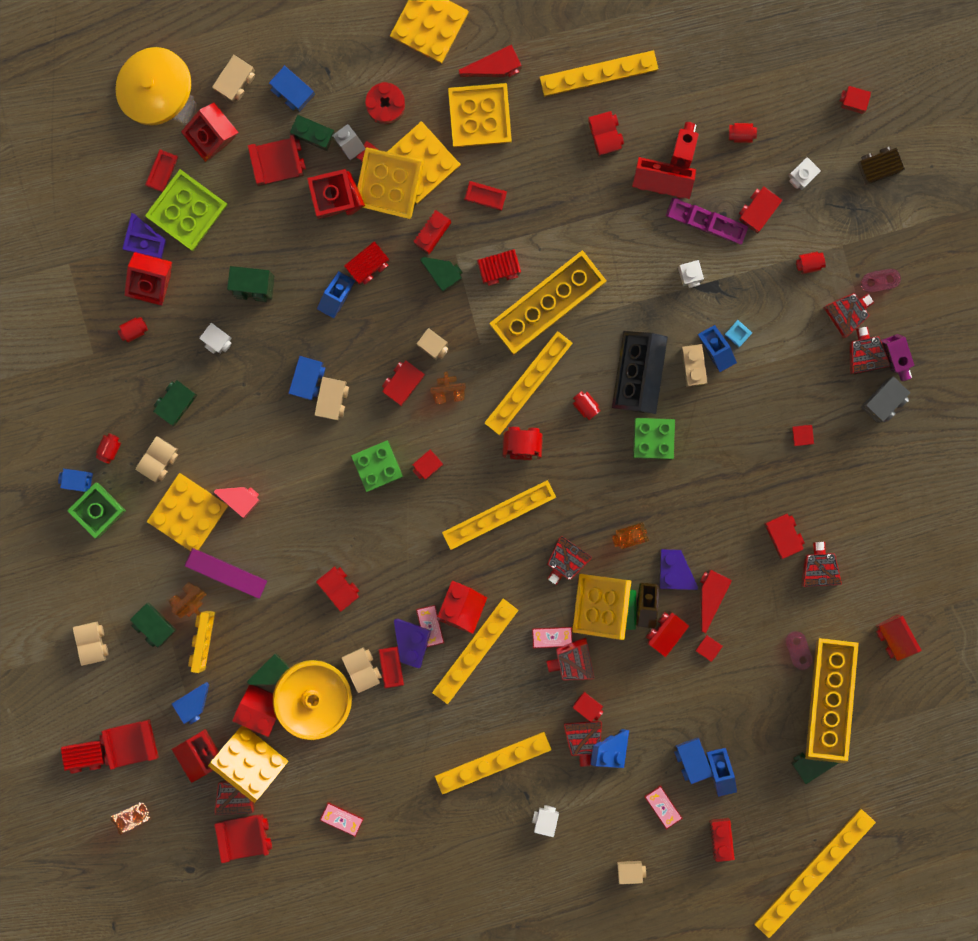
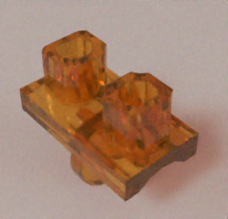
(439, 392)
(630, 536)
(189, 603)
(131, 818)

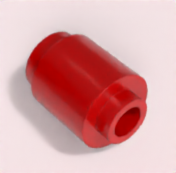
(742, 132)
(810, 262)
(132, 329)
(586, 405)
(108, 448)

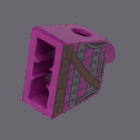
(896, 348)

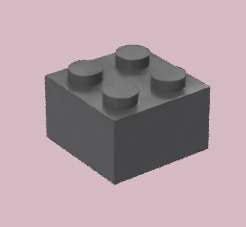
(885, 400)

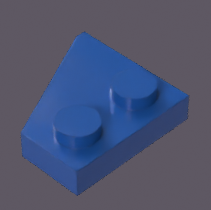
(611, 751)

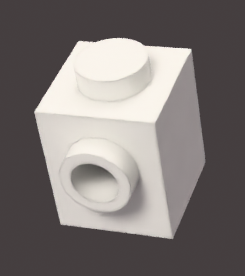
(803, 174)
(691, 274)
(215, 339)
(545, 821)

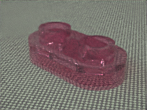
(880, 280)
(799, 650)

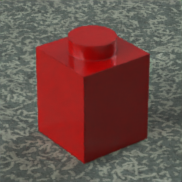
(855, 99)
(588, 707)

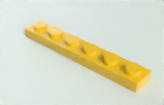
(598, 73)
(528, 383)
(499, 515)
(475, 651)
(493, 762)

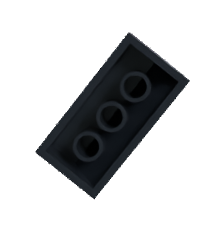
(639, 372)

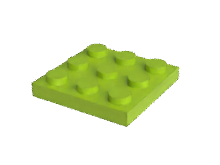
(186, 210)

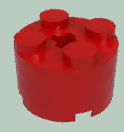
(385, 91)
(522, 443)

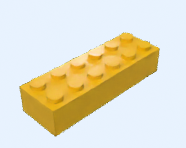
(548, 302)
(832, 700)

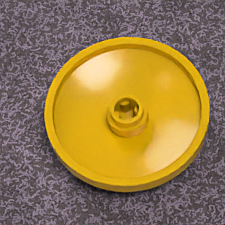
(153, 86)
(312, 700)

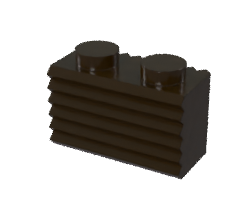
(881, 165)
(647, 605)

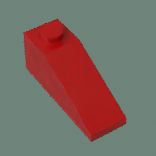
(497, 64)
(712, 593)

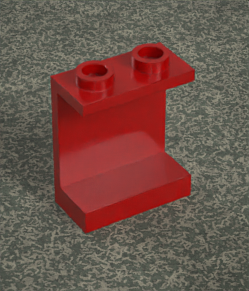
(276, 161)
(129, 744)
(243, 837)

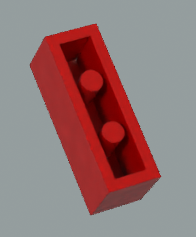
(664, 178)

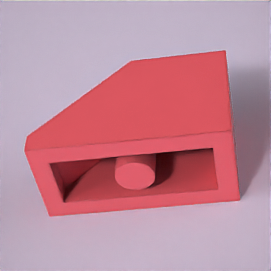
(239, 499)

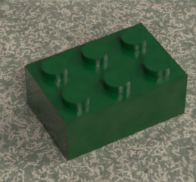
(250, 283)

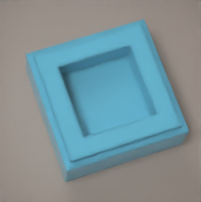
(738, 333)

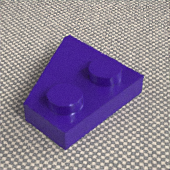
(143, 239)
(675, 571)
(411, 642)

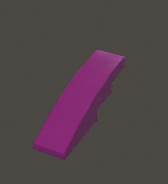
(707, 221)
(225, 573)

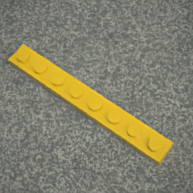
(814, 873)

